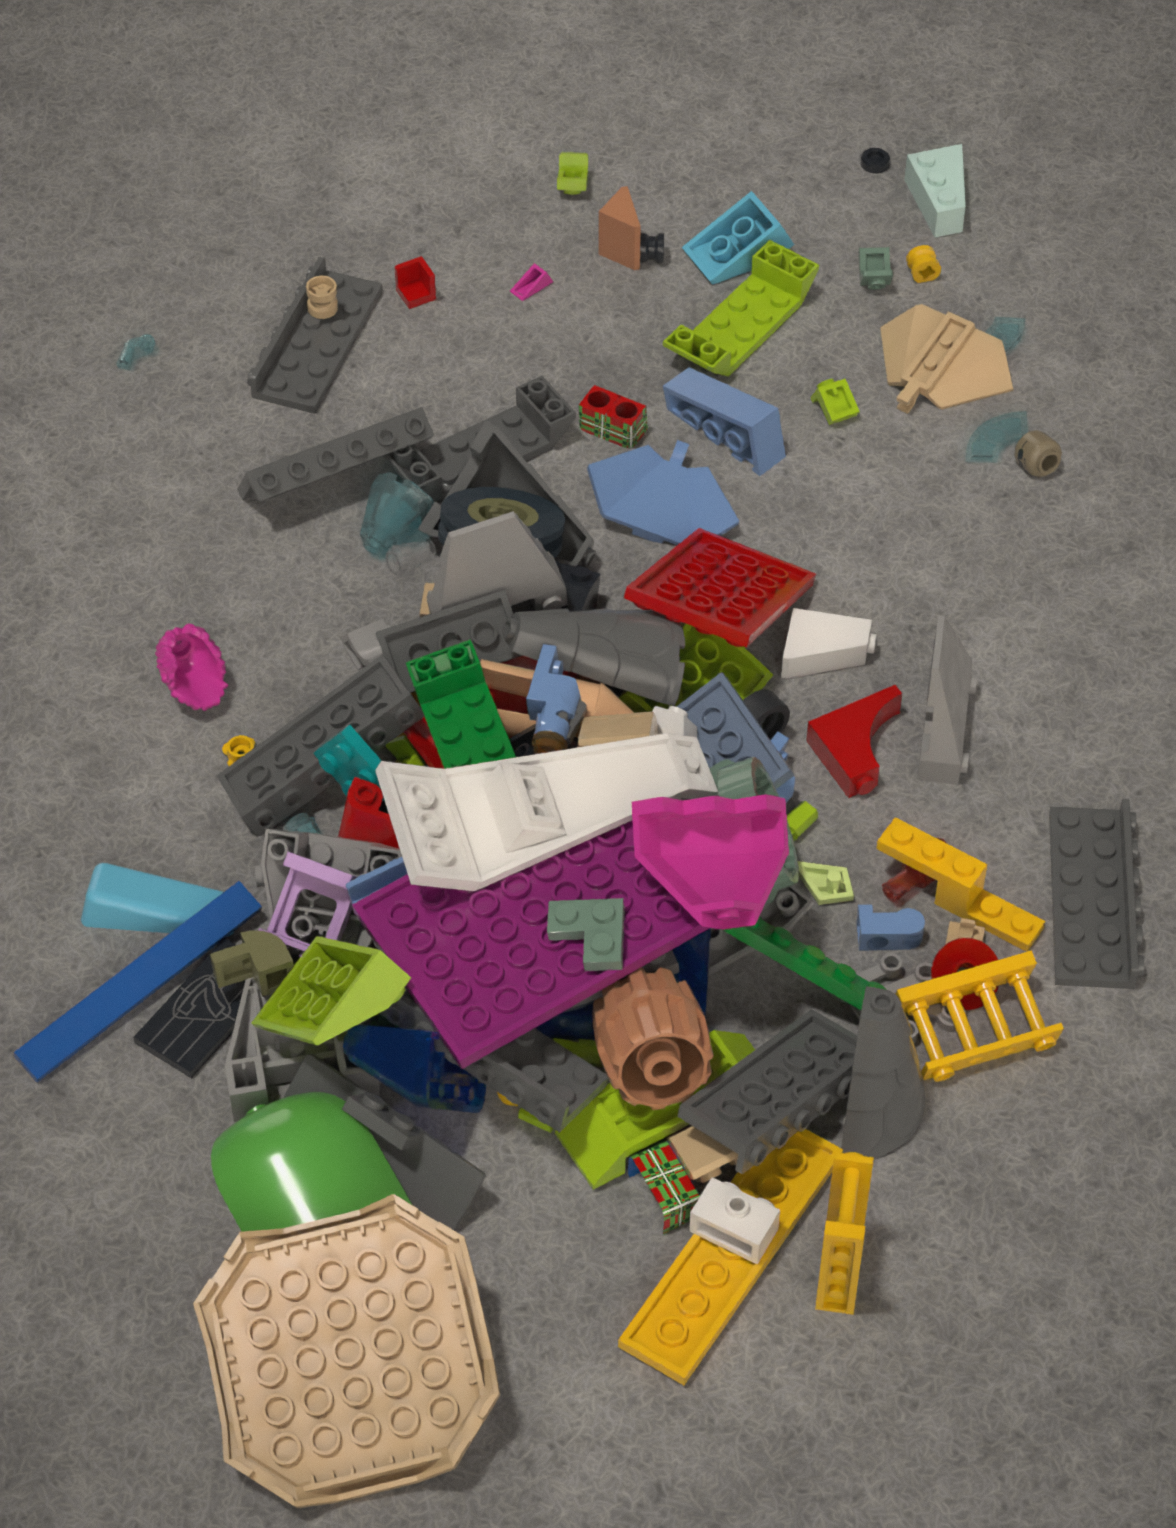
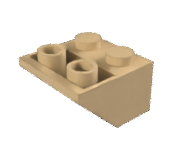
(700, 1153)

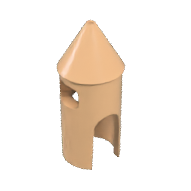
(517, 680)

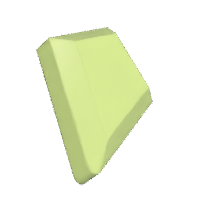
(826, 882)

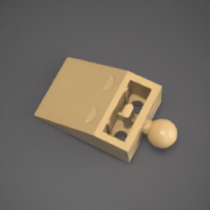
(616, 728)

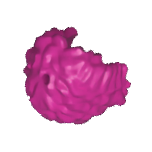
(191, 666)

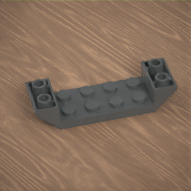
(530, 426)

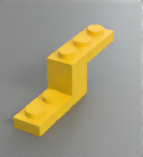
(960, 883)

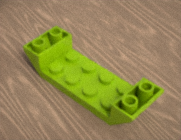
(749, 313)
(615, 1129)

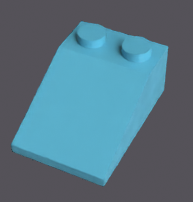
(732, 239)

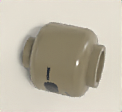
(1038, 453)

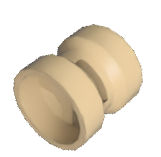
(321, 297)

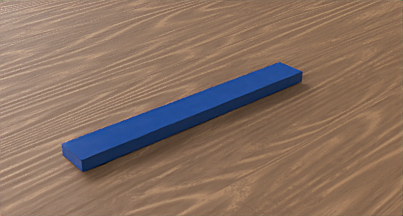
(137, 981)

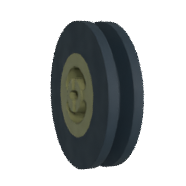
(483, 503)

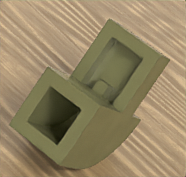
(259, 956)

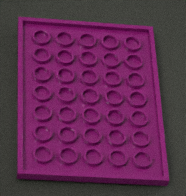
(486, 956)

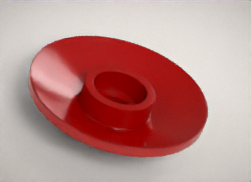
(965, 954)

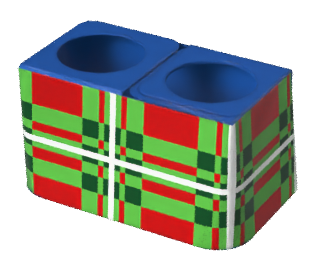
(667, 1183)

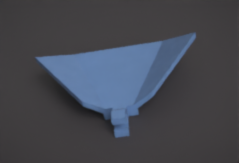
(660, 495)

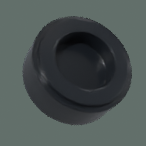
(875, 160)

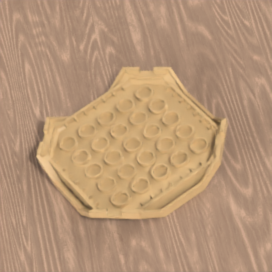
(348, 1353)

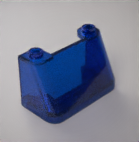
(413, 1068)

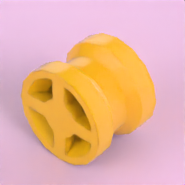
(923, 264)

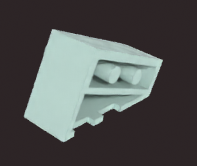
(938, 187)

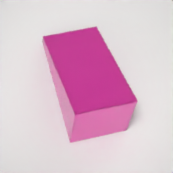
(531, 282)

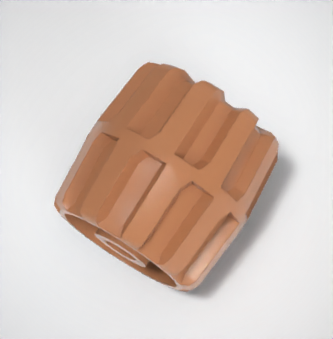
(652, 1038)

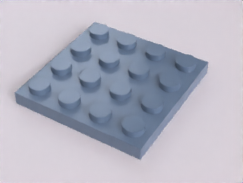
(730, 730)

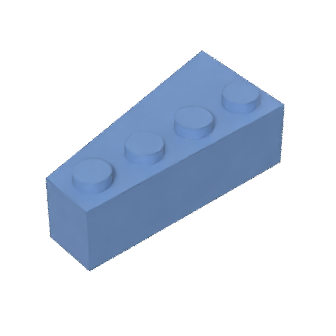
(728, 417)

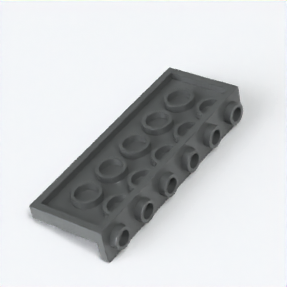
(309, 350)
(336, 456)
(284, 771)
(1095, 897)
(527, 1070)
(775, 1089)

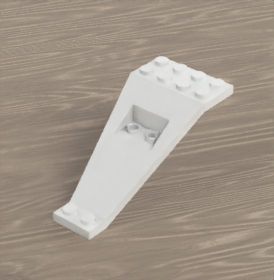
(507, 814)

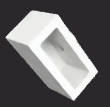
(734, 1220)

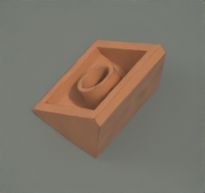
(620, 230)

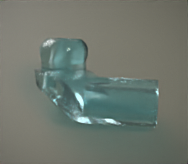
(135, 349)

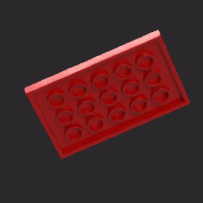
(720, 587)

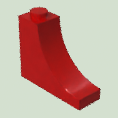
(844, 739)

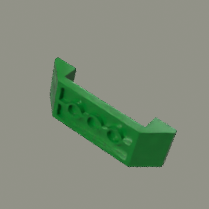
(459, 707)

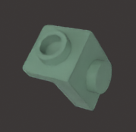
(874, 267)

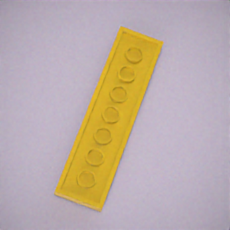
(711, 1282)

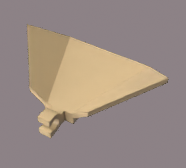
(942, 359)

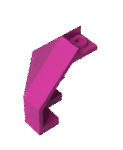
(714, 853)

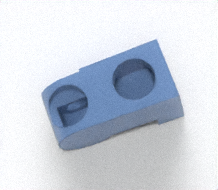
(889, 930)

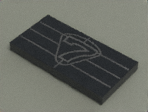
(193, 1020)

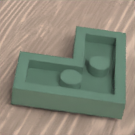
(595, 921)

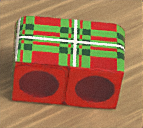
(612, 428)

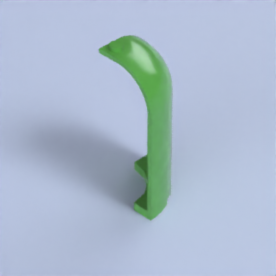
(299, 1163)

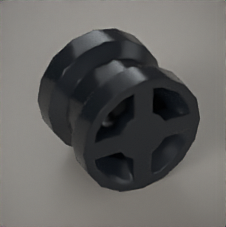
(651, 247)

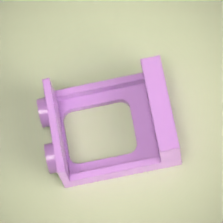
(319, 879)

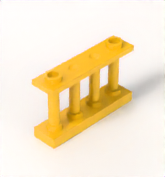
(981, 981)
(844, 1232)

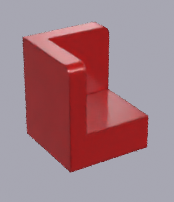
(415, 282)

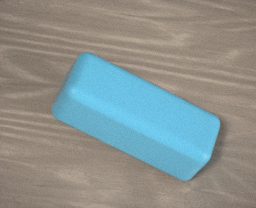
(140, 900)

